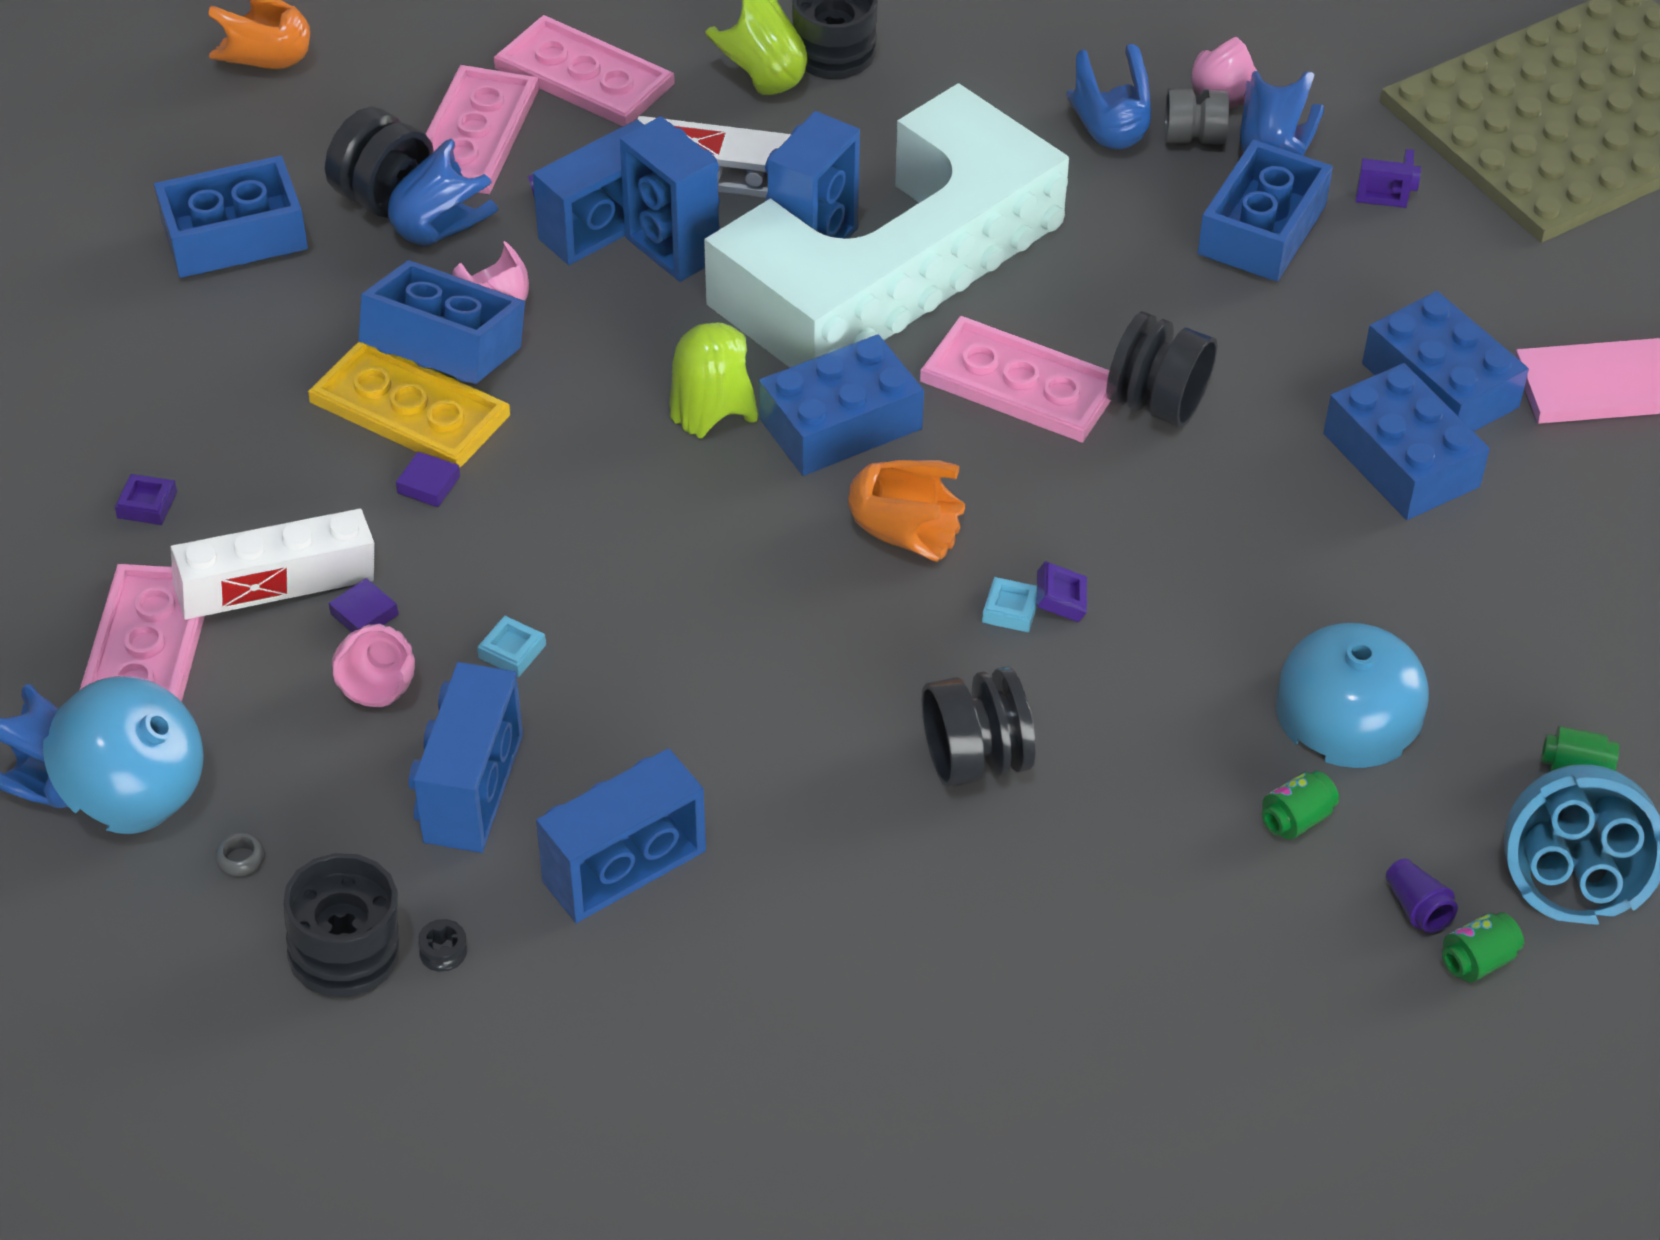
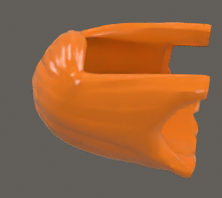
(266, 37)
(908, 505)

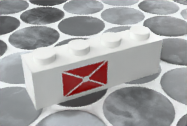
(738, 151)
(272, 563)

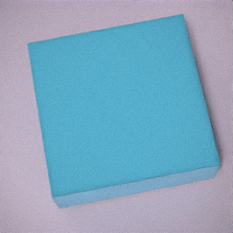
(1010, 605)
(511, 645)

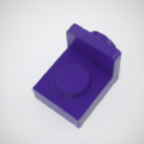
(1388, 181)

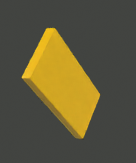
(409, 404)

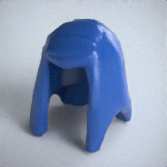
(1274, 111)
(1115, 117)
(431, 196)
(26, 737)

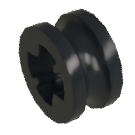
(446, 957)

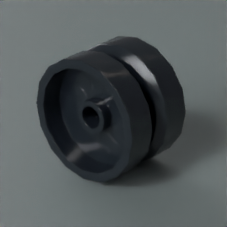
(372, 157)

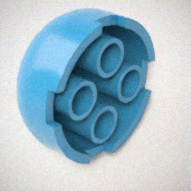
(1352, 694)
(124, 753)
(1590, 823)

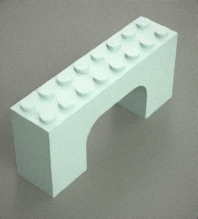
(981, 197)

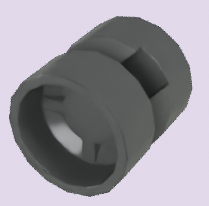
(1196, 116)

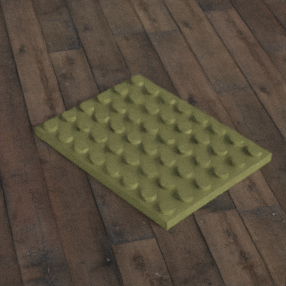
(1551, 115)

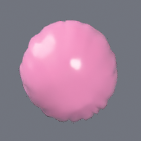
(1224, 69)
(505, 276)
(373, 665)

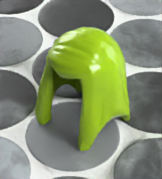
(764, 46)
(710, 378)

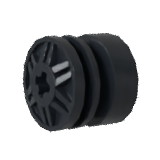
(836, 35)
(1161, 368)
(986, 723)
(341, 924)

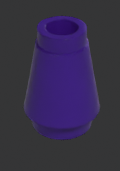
(1423, 898)

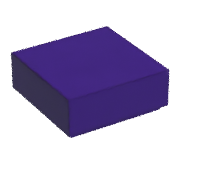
(428, 479)
(146, 499)
(1061, 591)
(363, 606)

